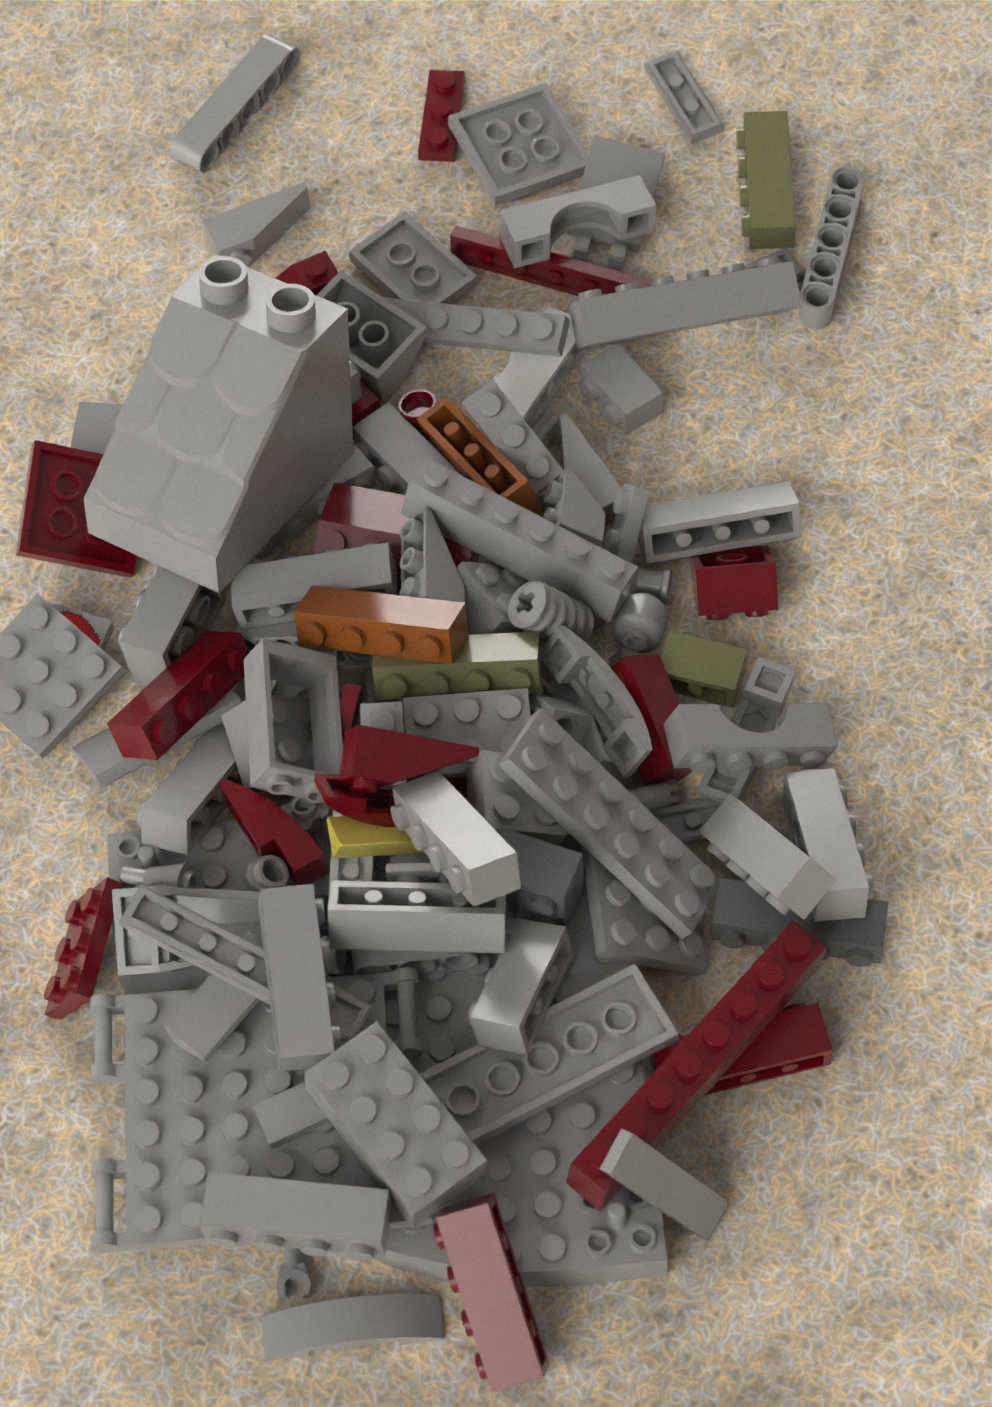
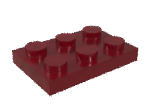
(81, 950)

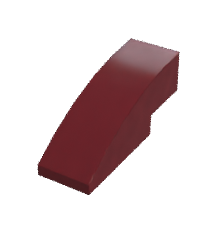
(275, 833)

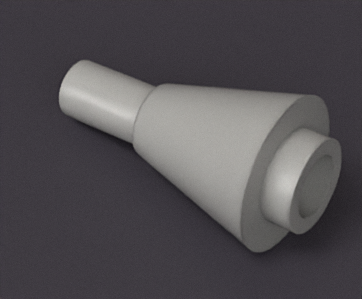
(167, 875)

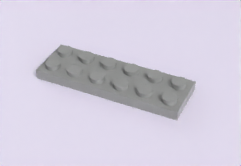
(610, 823)
(573, 1049)

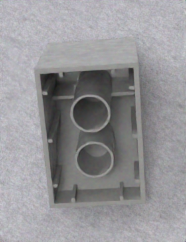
(225, 423)

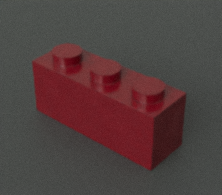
(656, 699)

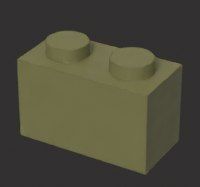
(704, 667)

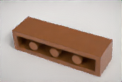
(475, 455)
(381, 624)

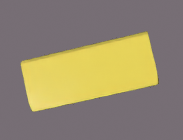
(359, 839)

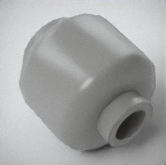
(640, 620)

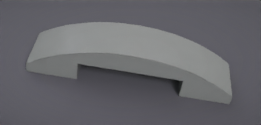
(604, 695)
(759, 708)
(351, 1323)

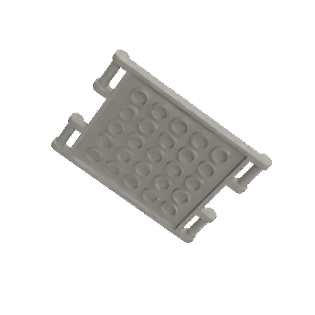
(200, 1115)

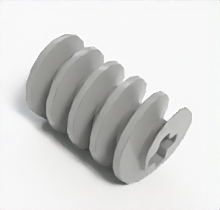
(545, 609)

